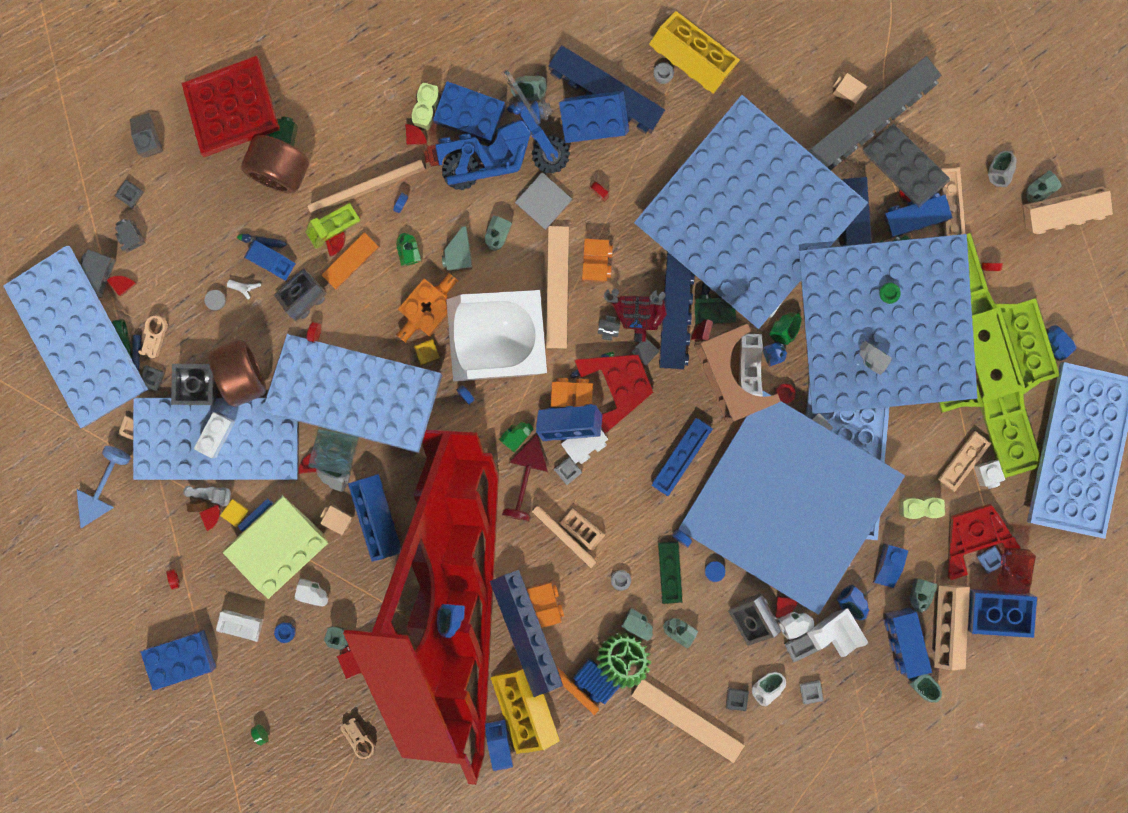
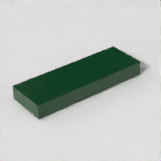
(670, 572)

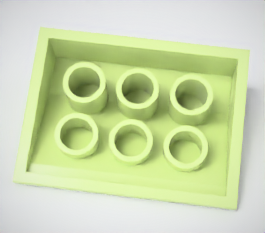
(275, 546)

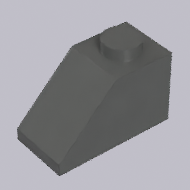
(145, 136)
(97, 269)

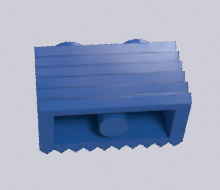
(589, 678)

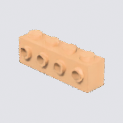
(1067, 210)
(952, 627)

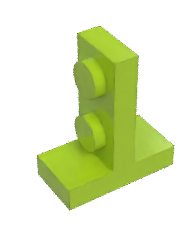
(329, 226)

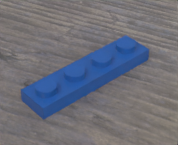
(682, 456)

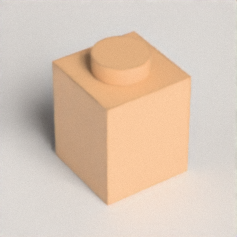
(849, 89)
(336, 519)

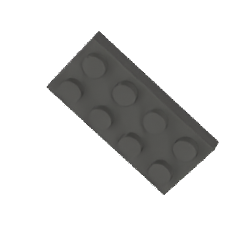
(906, 165)

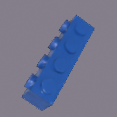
(375, 518)

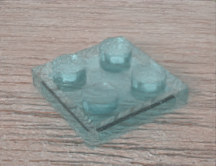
(333, 452)

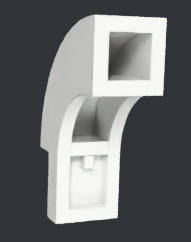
(750, 363)

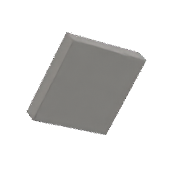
(543, 201)

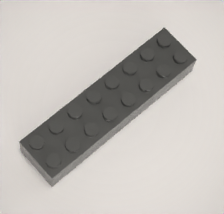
(876, 114)

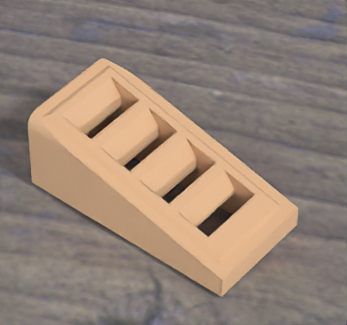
(590, 545)

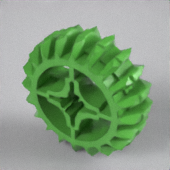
(637, 659)

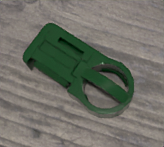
(121, 328)

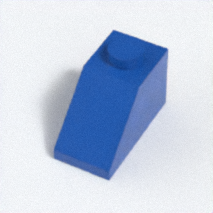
(890, 565)

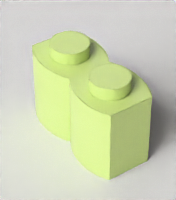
(428, 100)
(917, 508)

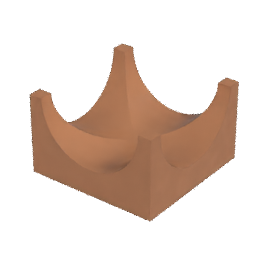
(731, 398)

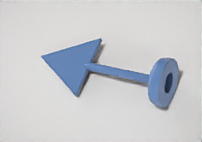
(91, 507)

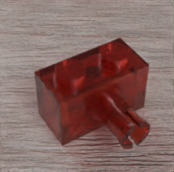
(1016, 571)

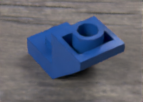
(269, 260)
(498, 745)

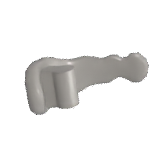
(216, 495)

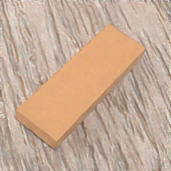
(964, 461)

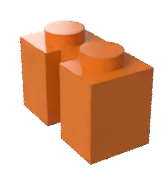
(596, 260)
(571, 394)
(545, 605)

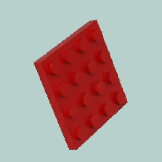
(230, 106)

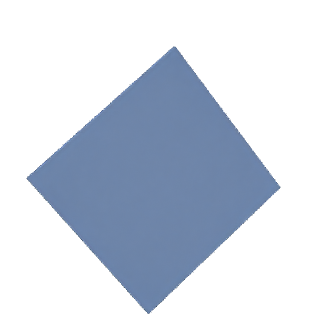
(748, 209)
(922, 332)
(791, 503)

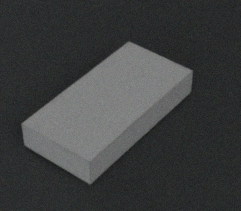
(800, 647)

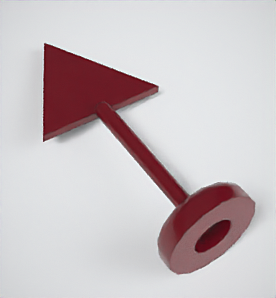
(529, 457)

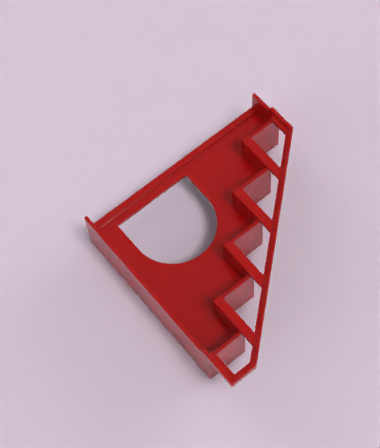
(425, 689)

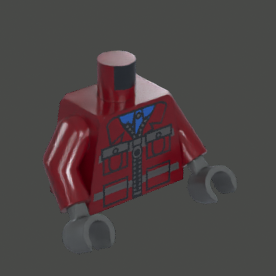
(638, 312)

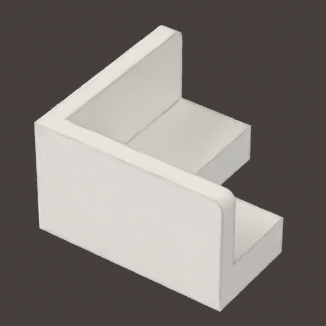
(840, 630)

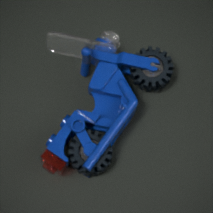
(506, 152)

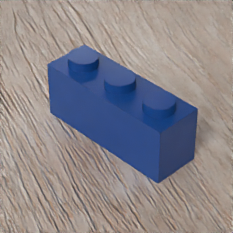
(913, 218)
(569, 422)

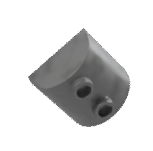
(300, 295)
(193, 385)
(755, 619)

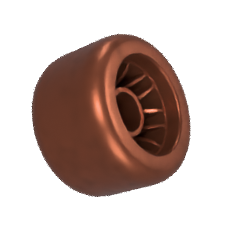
(275, 164)
(236, 373)

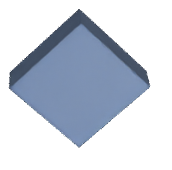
(990, 559)

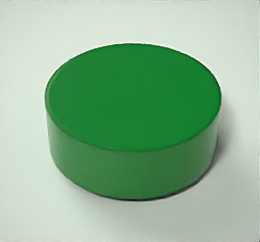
(889, 293)
(259, 735)

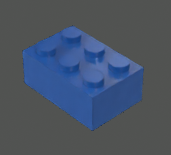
(469, 112)
(594, 116)
(1001, 613)
(907, 643)
(178, 660)

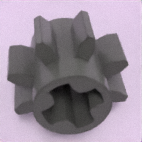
(608, 328)

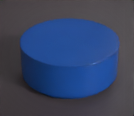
(400, 203)
(465, 394)
(682, 538)
(715, 571)
(285, 632)

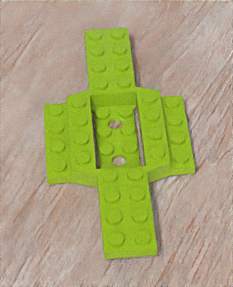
(1025, 358)

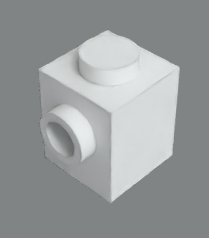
(989, 474)

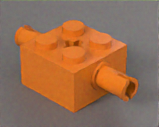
(413, 307)

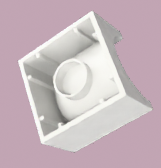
(496, 335)

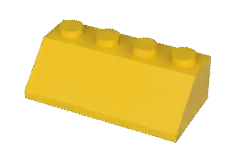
(694, 52)
(525, 715)

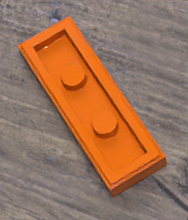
(350, 261)
(580, 695)

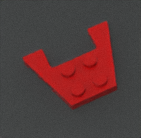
(625, 381)
(975, 531)

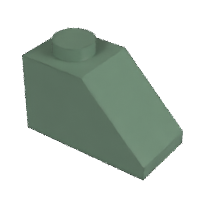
(458, 253)

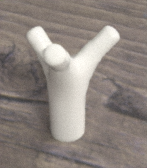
(243, 288)

